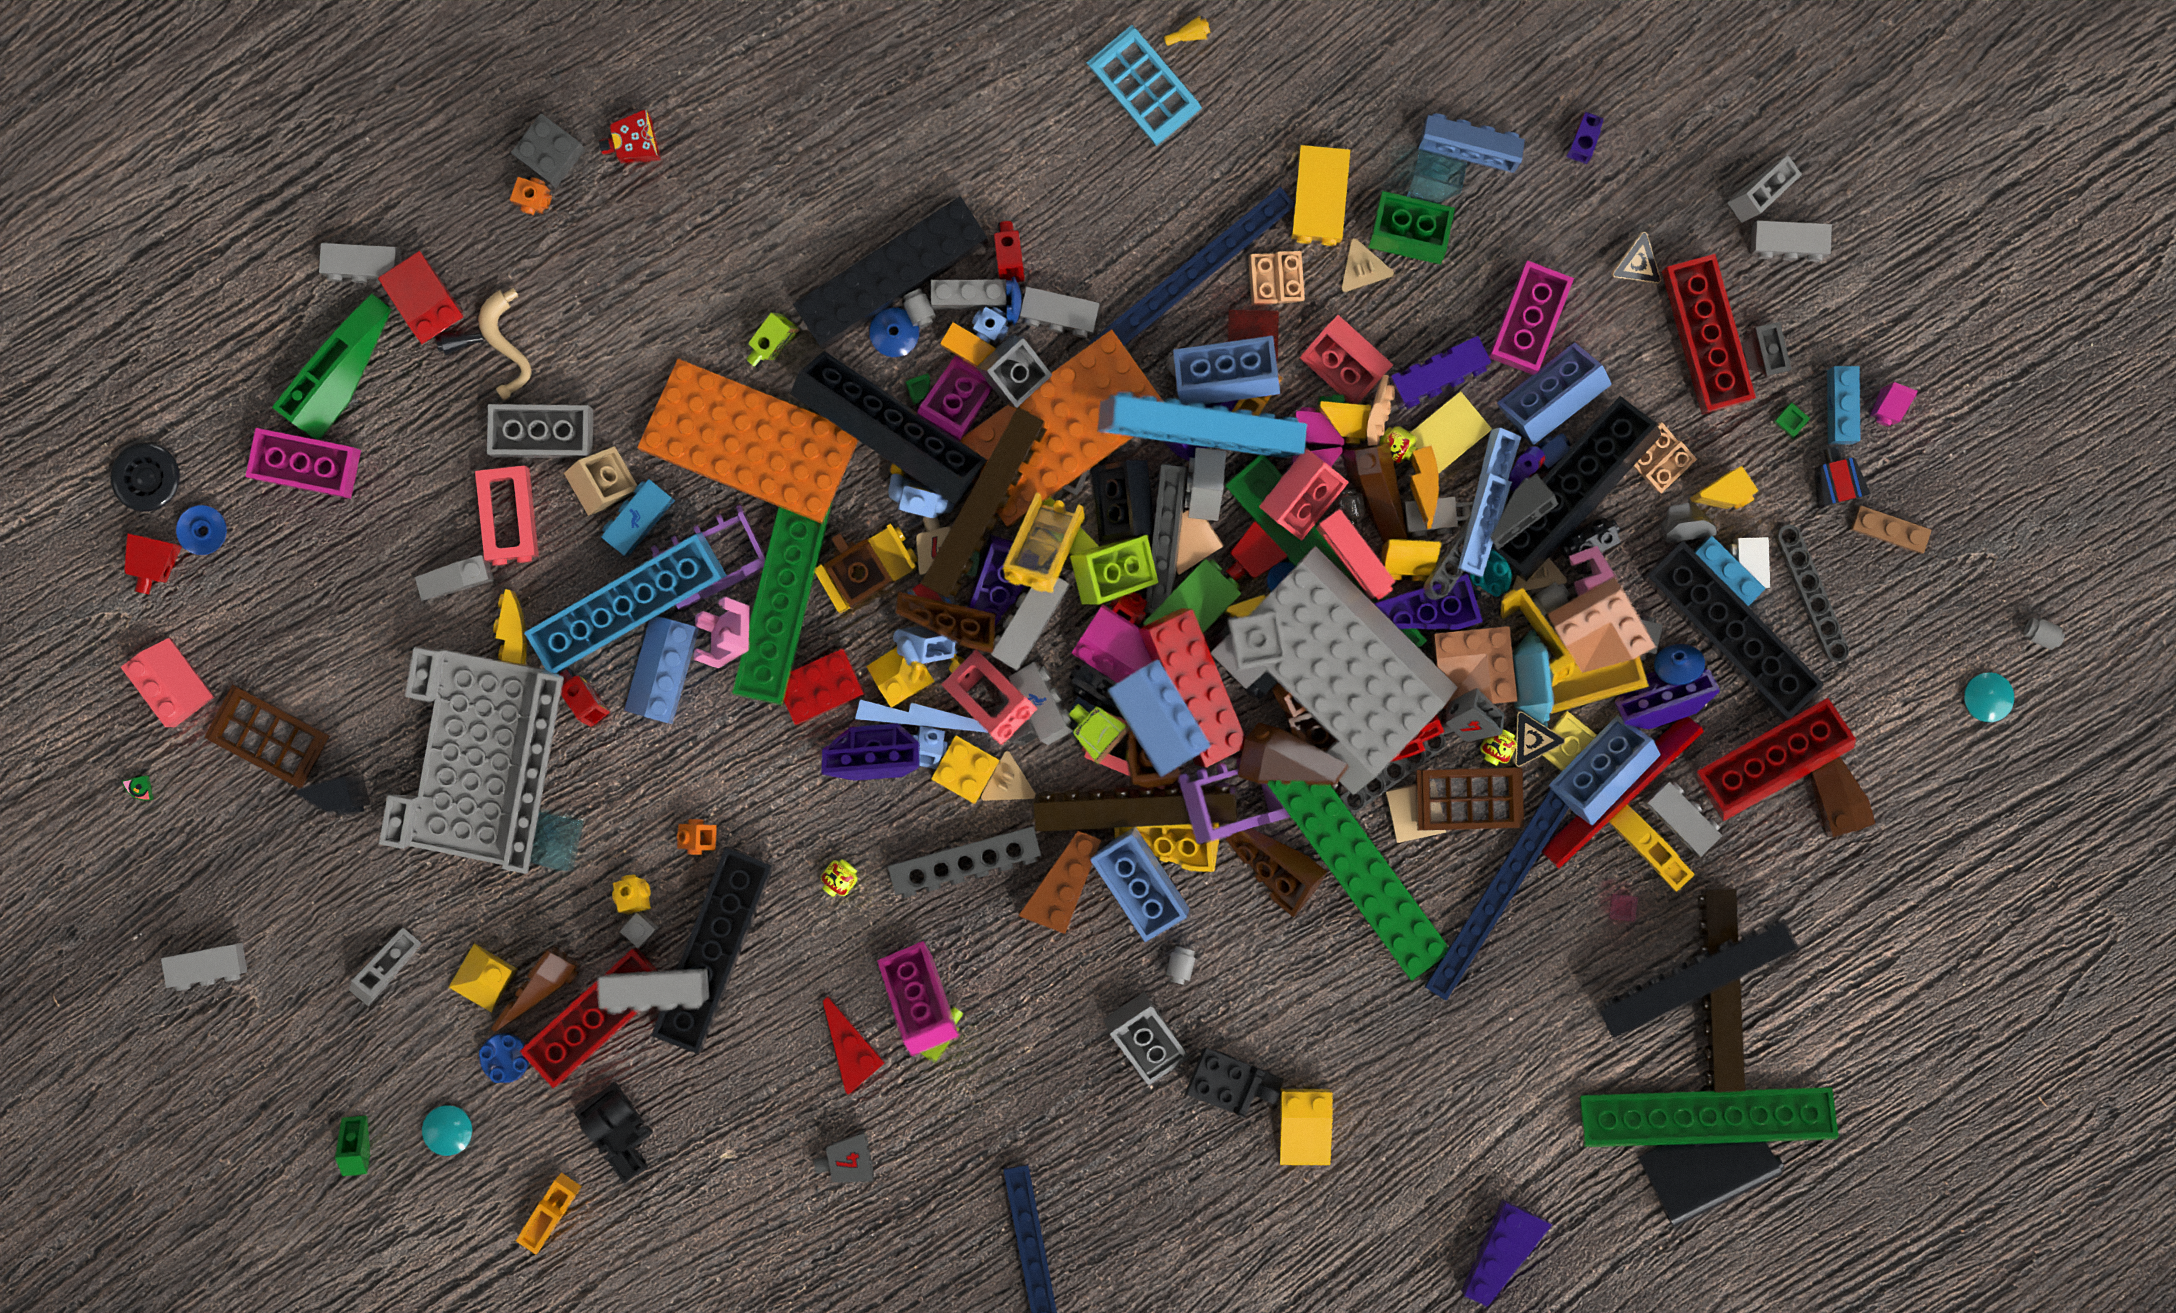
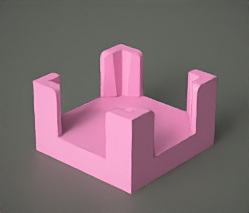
(1600, 569)
(728, 633)

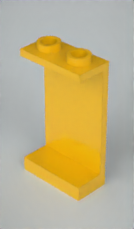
(1321, 195)
(892, 554)
(1564, 661)

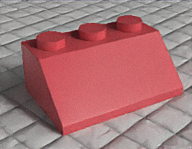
(1346, 361)
(1303, 494)
(167, 682)

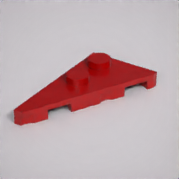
(854, 1054)

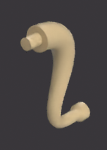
(488, 325)

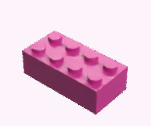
(1530, 317)
(303, 463)
(917, 998)

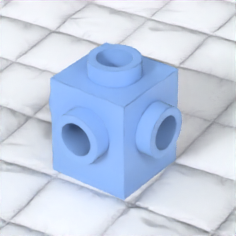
(994, 333)
(931, 746)

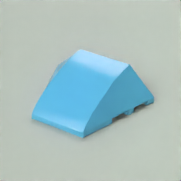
(1533, 679)

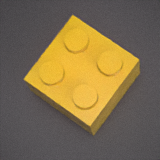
(965, 769)

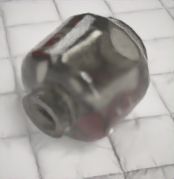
(1350, 503)

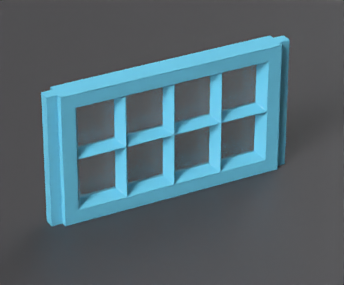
(1144, 85)

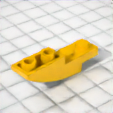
(511, 629)
(1651, 847)

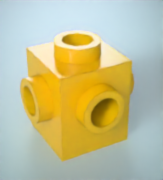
(631, 894)

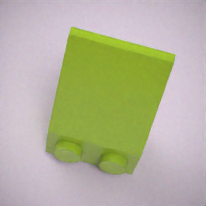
(1114, 570)

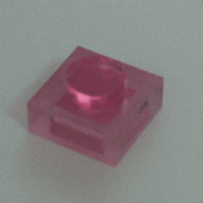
(1623, 907)

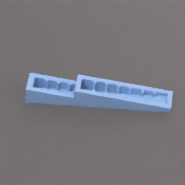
(1489, 499)
(917, 715)

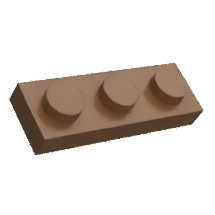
(1891, 529)

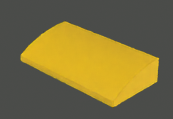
(1598, 684)

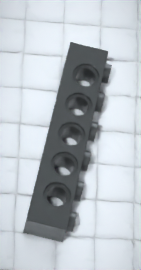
(901, 871)

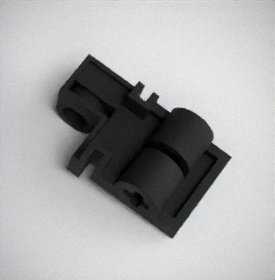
(1231, 1083)
(615, 1128)

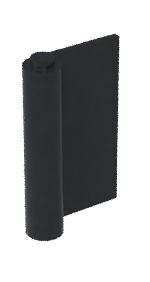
(1705, 1175)

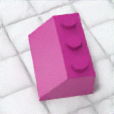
(1112, 646)

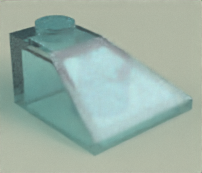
(1436, 177)
(556, 841)

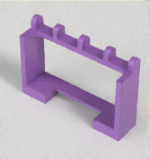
(745, 572)
(1198, 811)

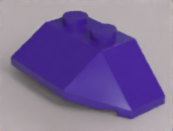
(1665, 701)
(871, 753)

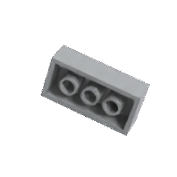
(540, 431)
(1027, 624)
(653, 988)

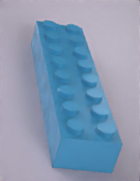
(1201, 426)
(625, 603)

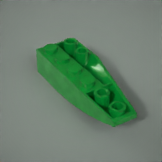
(334, 371)

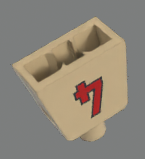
(930, 543)

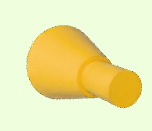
(1194, 30)

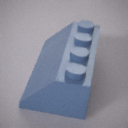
(1472, 143)
(1226, 371)
(1554, 393)
(661, 669)
(1159, 718)
(1605, 769)
(1140, 884)

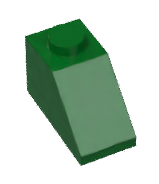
(353, 1146)

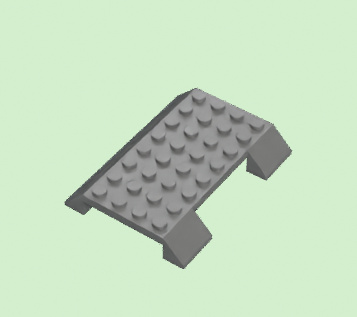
(1347, 668)
(480, 758)

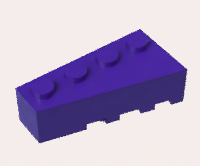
(1440, 372)
(1503, 1250)

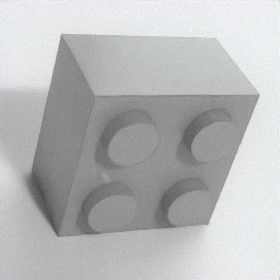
(1205, 484)

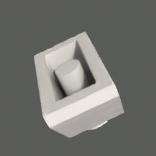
(1754, 556)

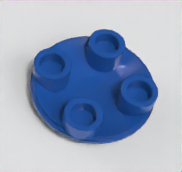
(1013, 291)
(502, 1058)

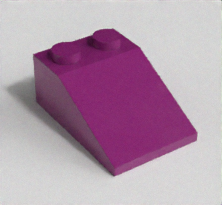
(956, 398)

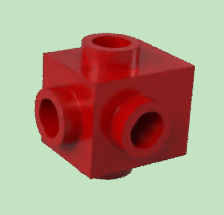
(1130, 607)

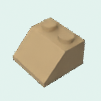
(600, 480)

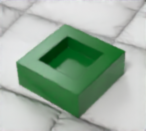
(1791, 420)

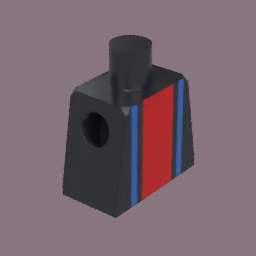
(1839, 479)

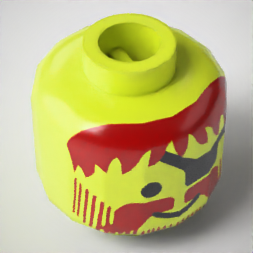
(1401, 443)
(1499, 748)
(839, 878)

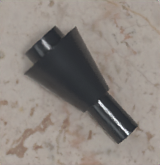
(453, 342)

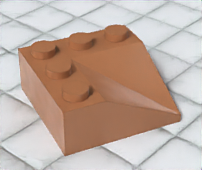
(1601, 627)
(1477, 661)

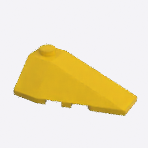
(1179, 846)

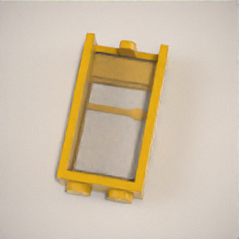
(1042, 545)

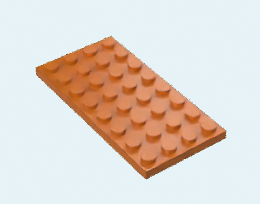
(1071, 414)
(748, 441)

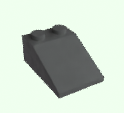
(1145, 1038)

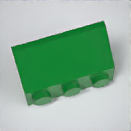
(1411, 227)

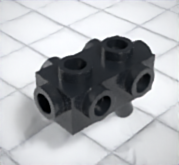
(1597, 533)
(1092, 683)

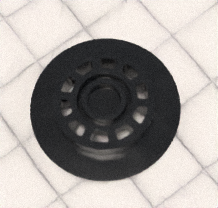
(145, 477)

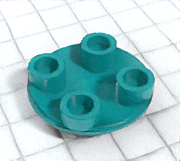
(1496, 576)
(1989, 697)
(447, 1130)

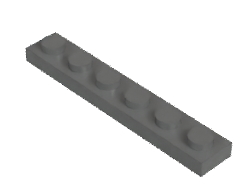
(1167, 533)

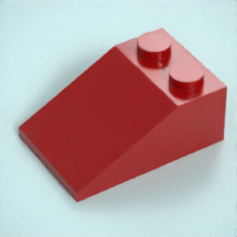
(421, 297)

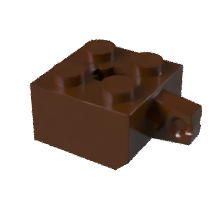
(849, 558)

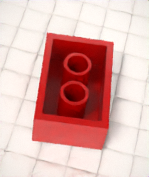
(822, 687)

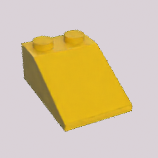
(1410, 558)
(1305, 1126)

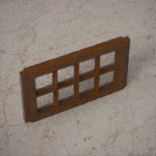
(267, 736)
(1469, 799)

